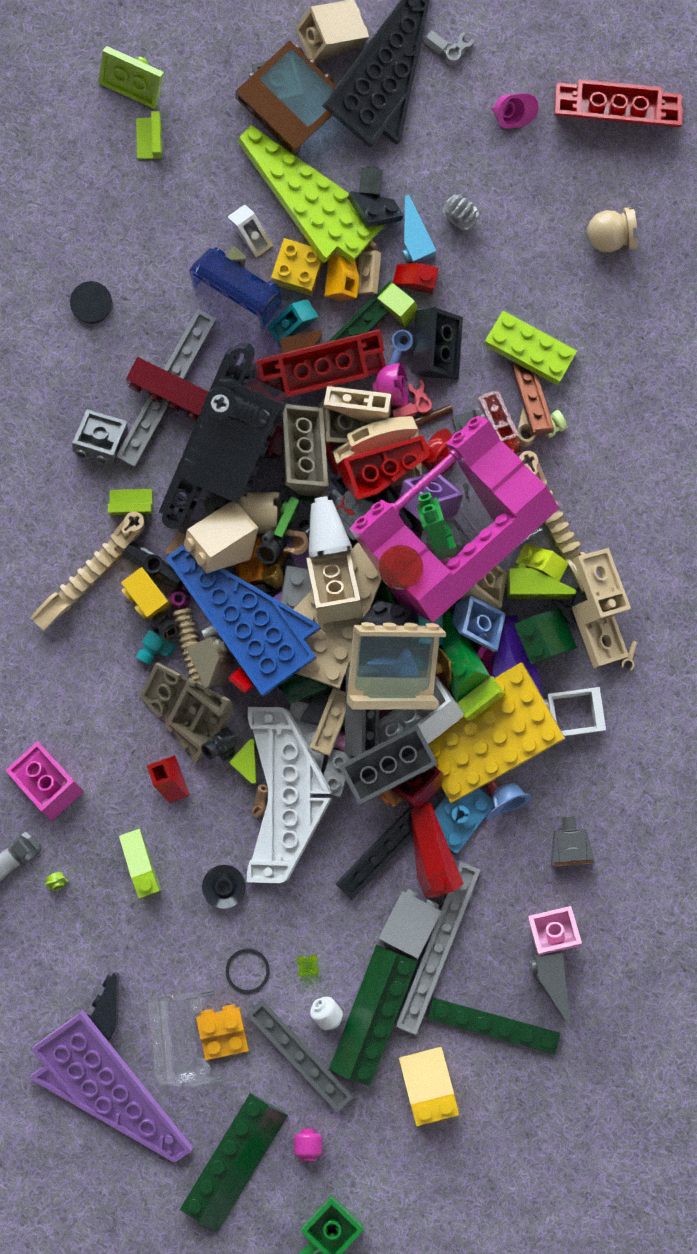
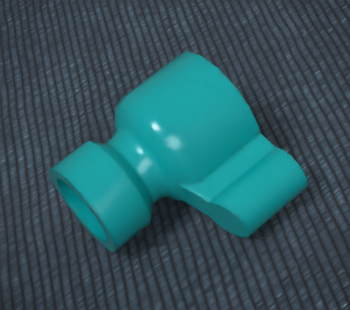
(154, 644)

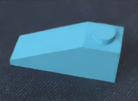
(417, 241)

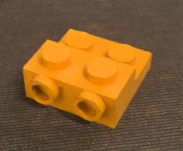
(222, 1032)

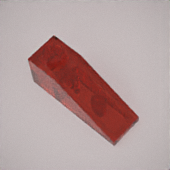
(497, 413)

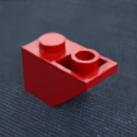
(168, 779)

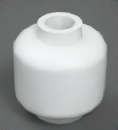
(326, 1013)

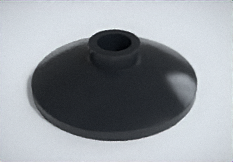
(213, 892)

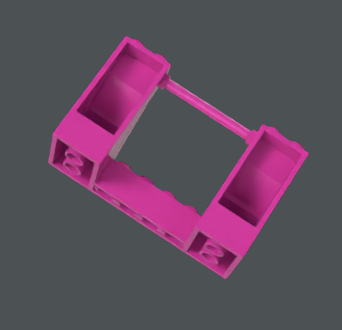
(509, 493)

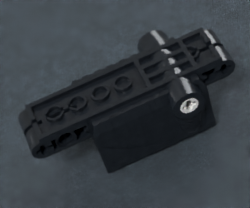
(226, 437)

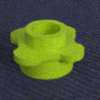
(56, 881)

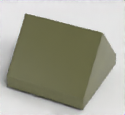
(236, 256)

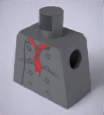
(350, 509)

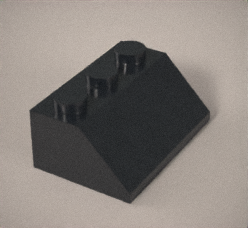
(437, 344)

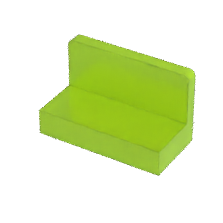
(149, 136)
(129, 501)
(481, 698)

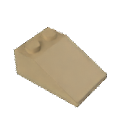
(334, 587)

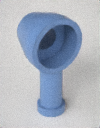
(399, 347)

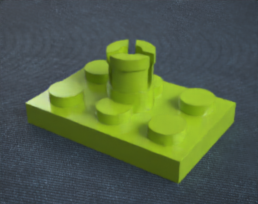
(130, 77)

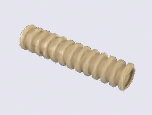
(188, 638)

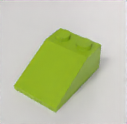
(532, 584)

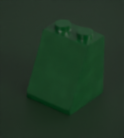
(545, 636)

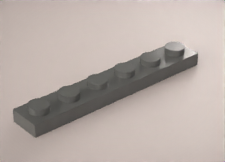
(300, 1055)

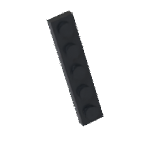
(377, 856)

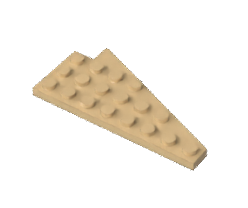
(334, 641)

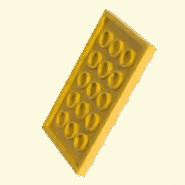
(498, 738)

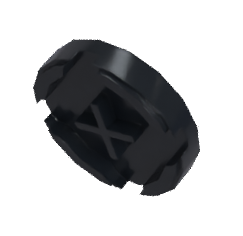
(91, 302)

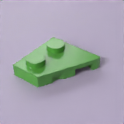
(288, 513)

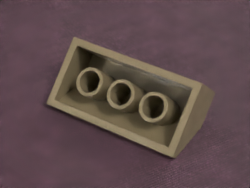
(304, 450)

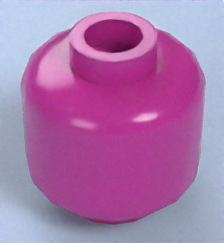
(308, 1145)

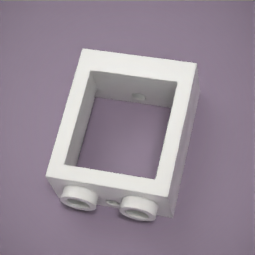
(596, 707)

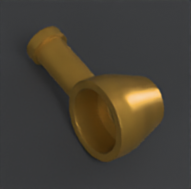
(273, 574)

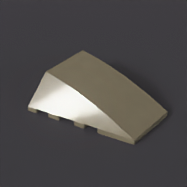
(186, 708)

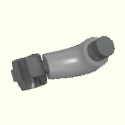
(22, 849)

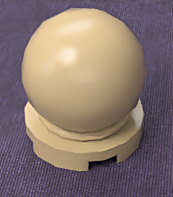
(612, 230)

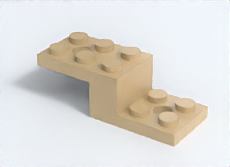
(605, 600)

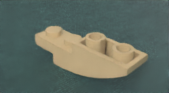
(376, 436)

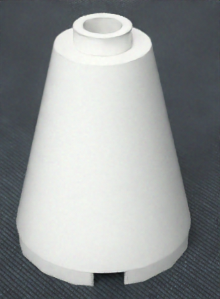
(326, 529)

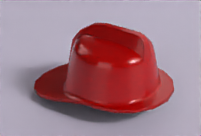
(438, 449)

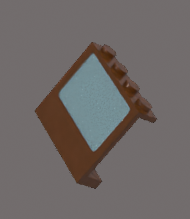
(288, 96)

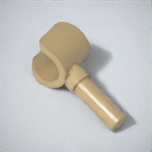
(631, 655)

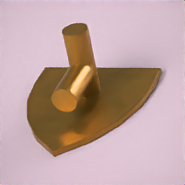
(444, 669)

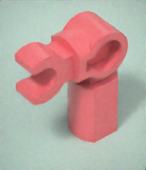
(421, 406)

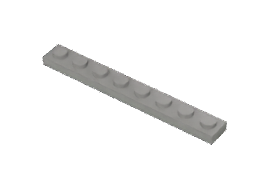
(179, 365)
(437, 951)

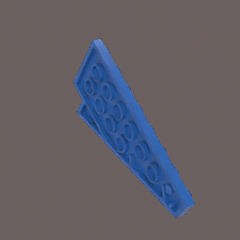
(255, 627)

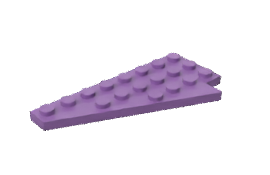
(95, 1078)

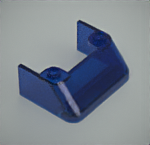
(237, 284)

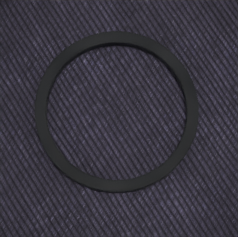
(267, 971)

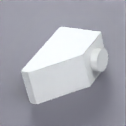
(250, 230)

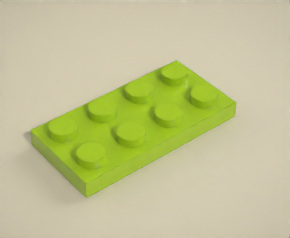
(530, 348)

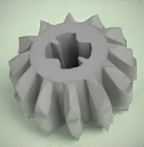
(460, 212)

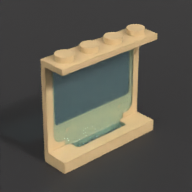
(393, 666)

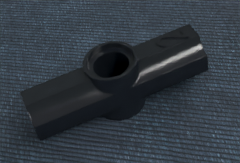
(144, 558)

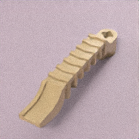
(557, 526)
(61, 602)

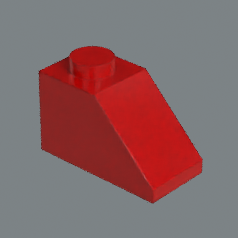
(416, 277)

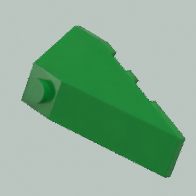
(466, 665)

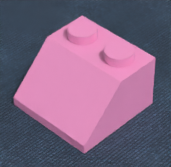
(554, 930)

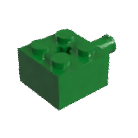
(332, 1241)

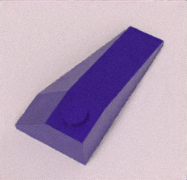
(512, 652)

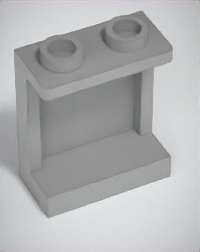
(410, 923)

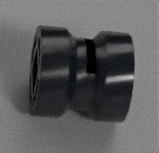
(165, 626)

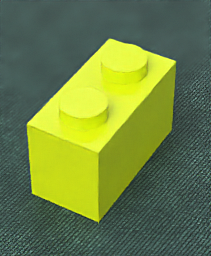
(542, 561)

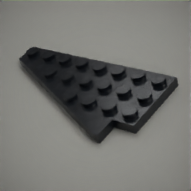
(379, 83)

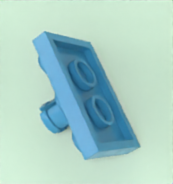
(462, 817)

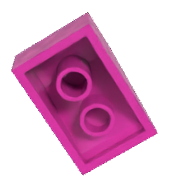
(44, 781)

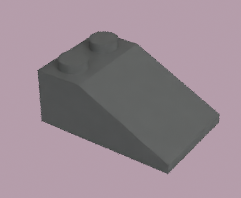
(551, 975)

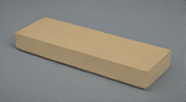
(330, 723)

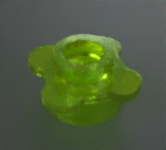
(303, 970)

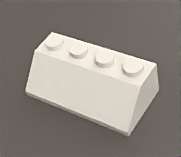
(430, 721)

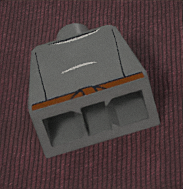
(571, 845)

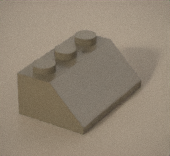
(212, 661)

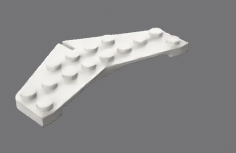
(291, 808)

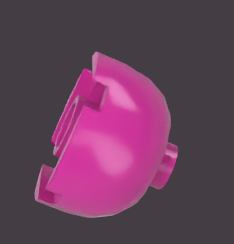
(392, 381)

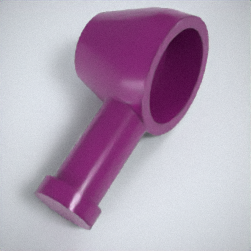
(186, 598)

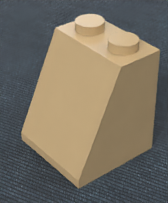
(331, 30)
(222, 538)

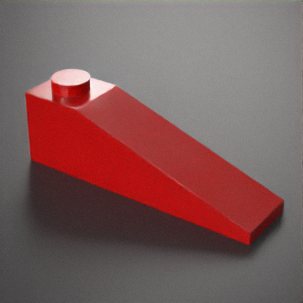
(378, 468)
(433, 858)

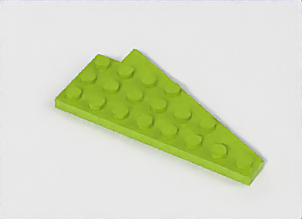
(309, 198)

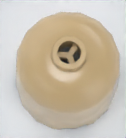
(262, 509)

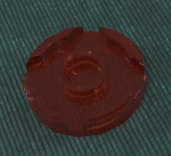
(400, 567)

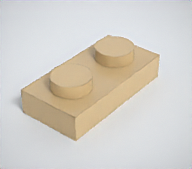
(368, 272)

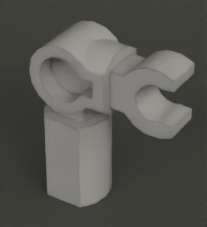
(451, 53)

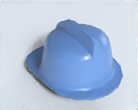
(508, 798)

